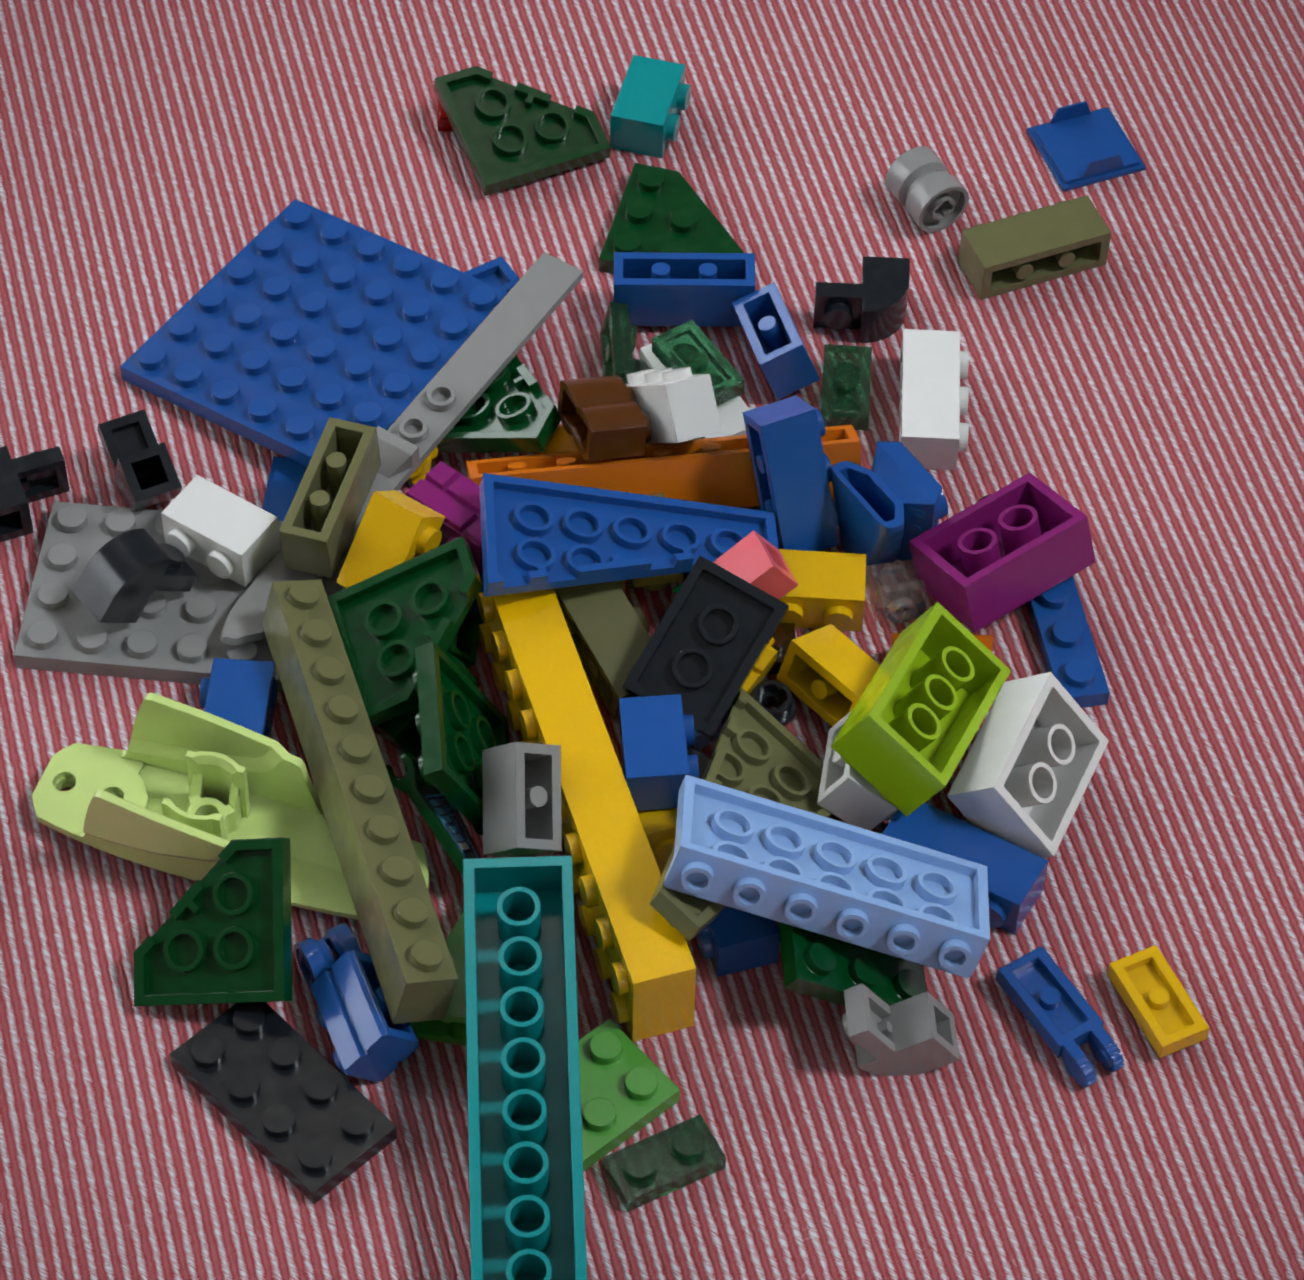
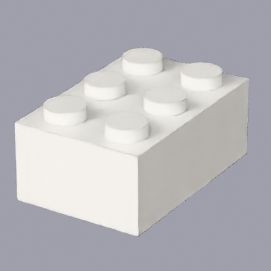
(1029, 765)

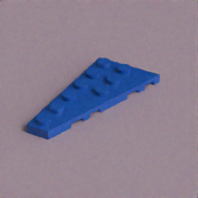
(579, 535)

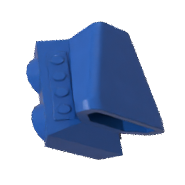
(887, 504)

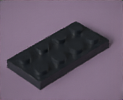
(284, 1097)

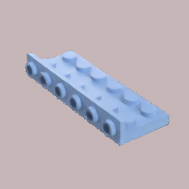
(829, 877)

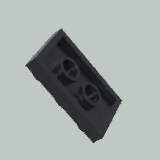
(707, 644)

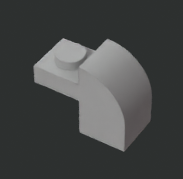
(900, 1037)

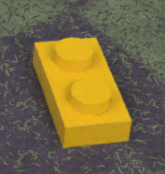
(1158, 1001)

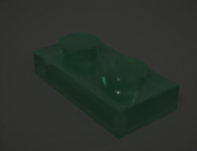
(618, 342)
(691, 348)
(846, 386)
(663, 1163)

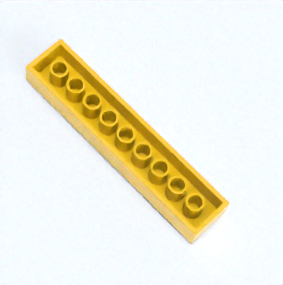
(600, 823)

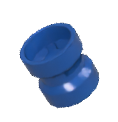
(318, 955)

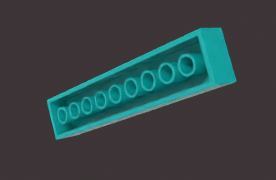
(523, 1070)

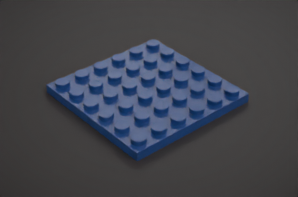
(310, 330)

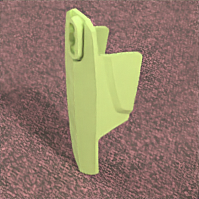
(190, 791)

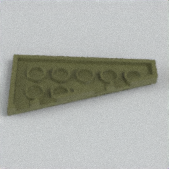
(758, 759)

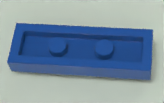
(1068, 643)

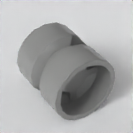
(926, 189)

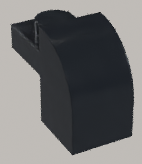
(873, 306)
(139, 463)
(26, 481)
(127, 573)

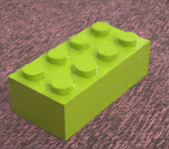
(921, 709)

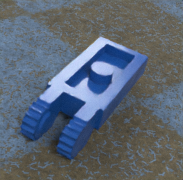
(1059, 1014)

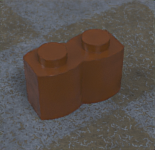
(603, 418)

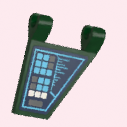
(436, 811)

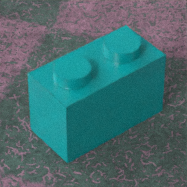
(649, 106)

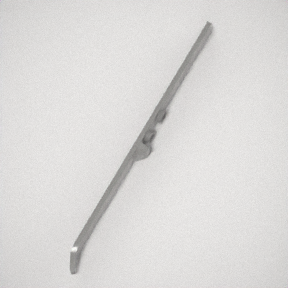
(432, 413)

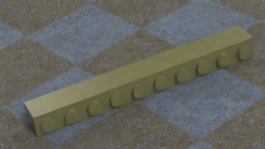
(359, 804)

